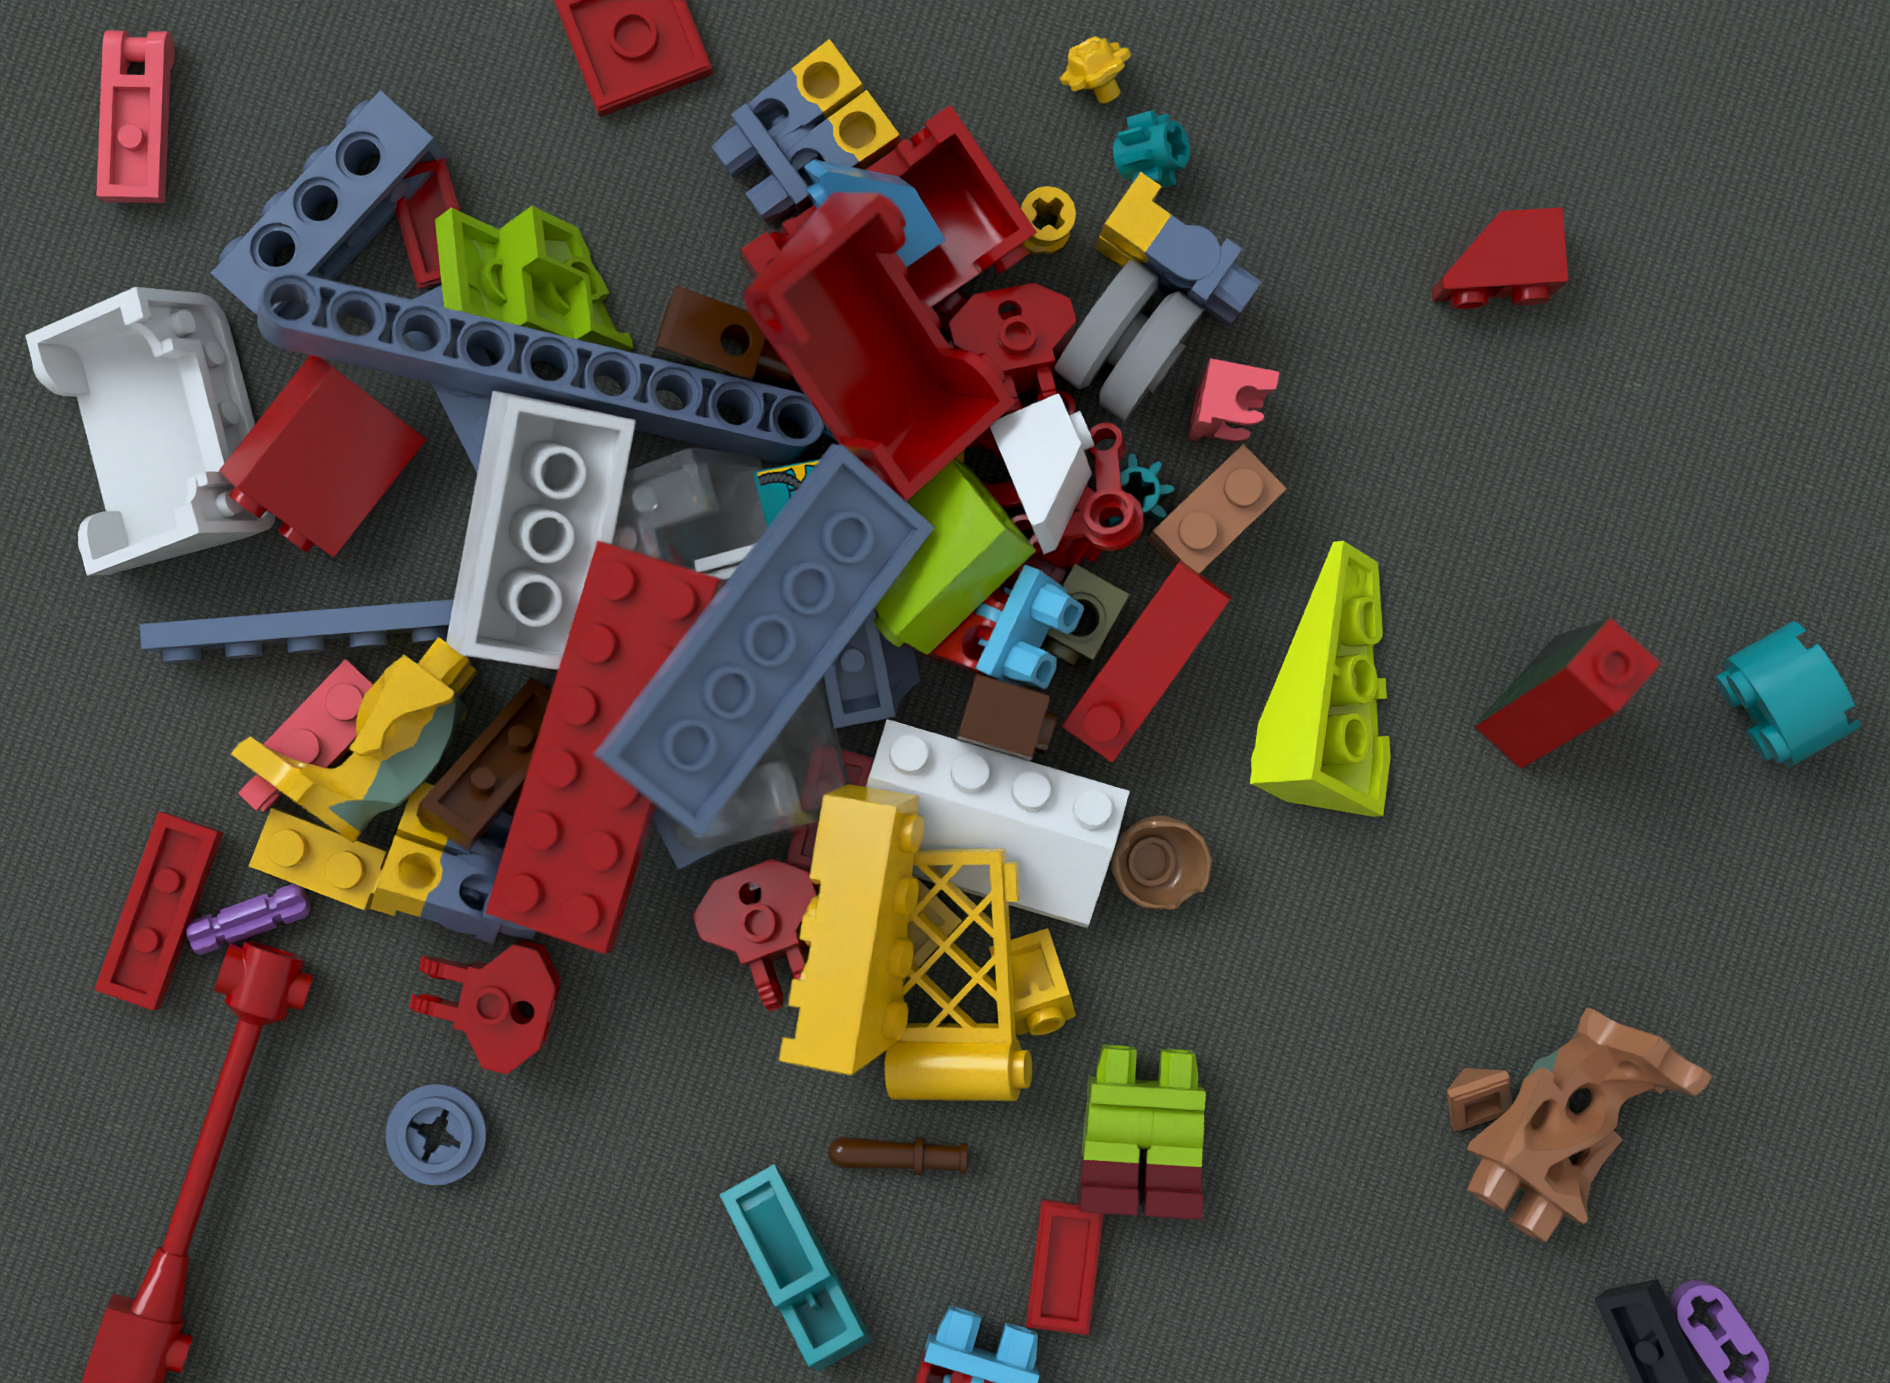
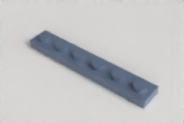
(299, 630)

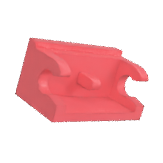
(1224, 396)

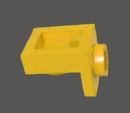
(1039, 985)

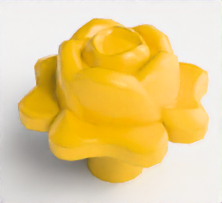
(1094, 67)

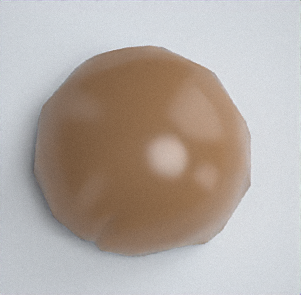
(1161, 862)

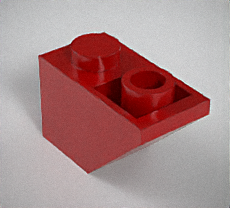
(1513, 257)

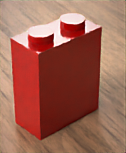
(320, 457)

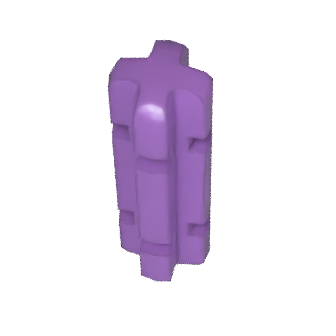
(248, 919)

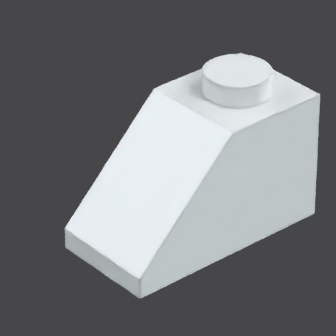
(1046, 463)

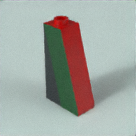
(1566, 691)

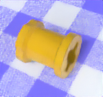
(1043, 202)

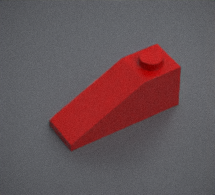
(1146, 661)

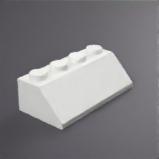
(538, 507)
(983, 799)

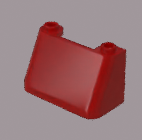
(962, 196)

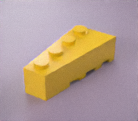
(857, 930)

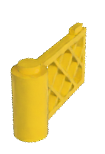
(963, 1057)

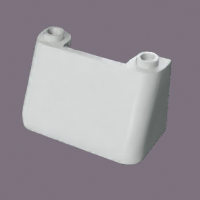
(159, 419)

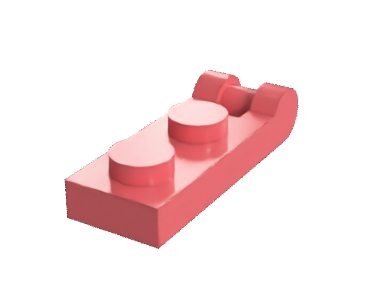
(134, 117)

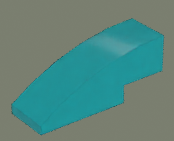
(795, 1268)

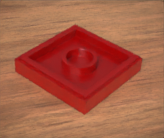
(633, 48)

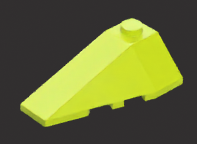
(1321, 720)

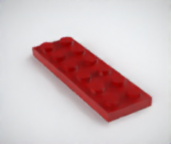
(576, 819)

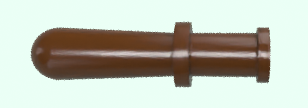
(883, 1154)

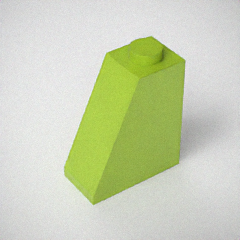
(956, 565)

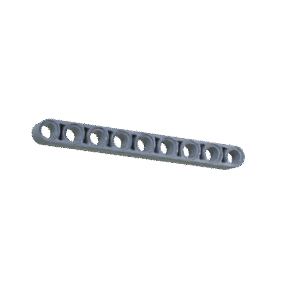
(520, 346)

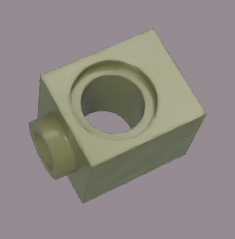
(1106, 604)

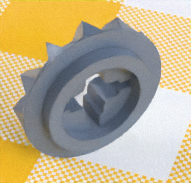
(409, 1144)

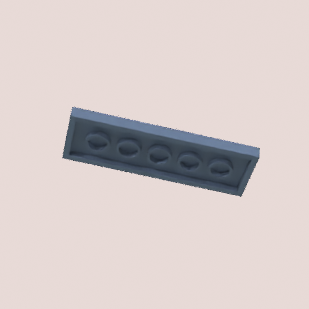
(764, 641)

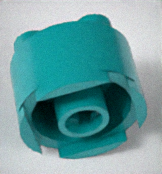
(1789, 696)

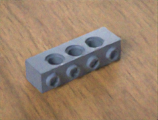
(330, 173)

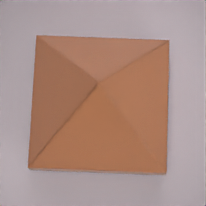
(1478, 1097)

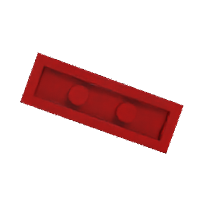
(159, 911)

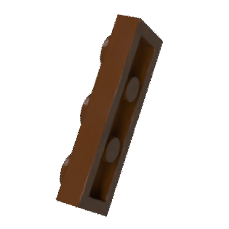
(489, 771)

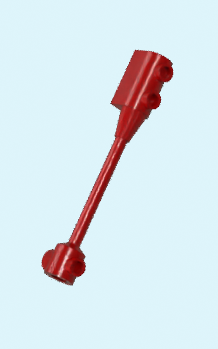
(130, 1343)

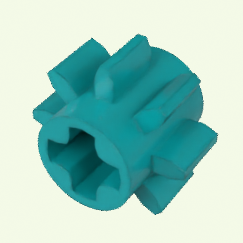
(1151, 147)
(1146, 480)

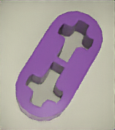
(1730, 1329)

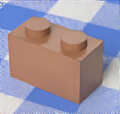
(1217, 511)

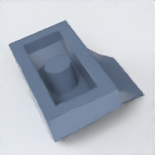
(869, 677)

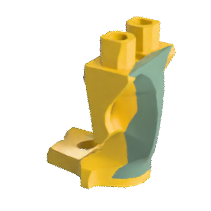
(398, 743)

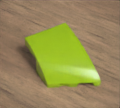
(525, 275)

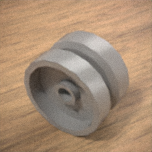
(1127, 339)

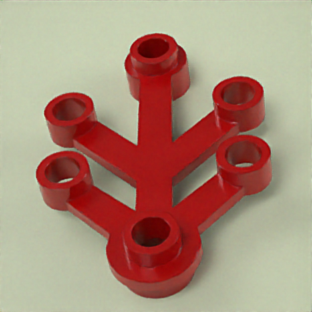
(1093, 506)

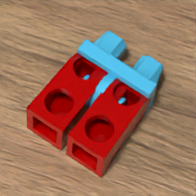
(1008, 629)
(953, 1359)

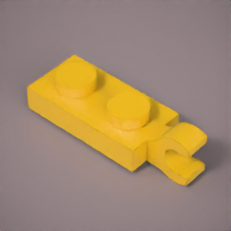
(319, 859)

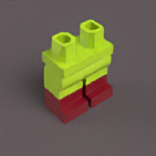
(1147, 1115)

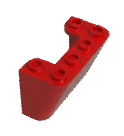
(872, 348)

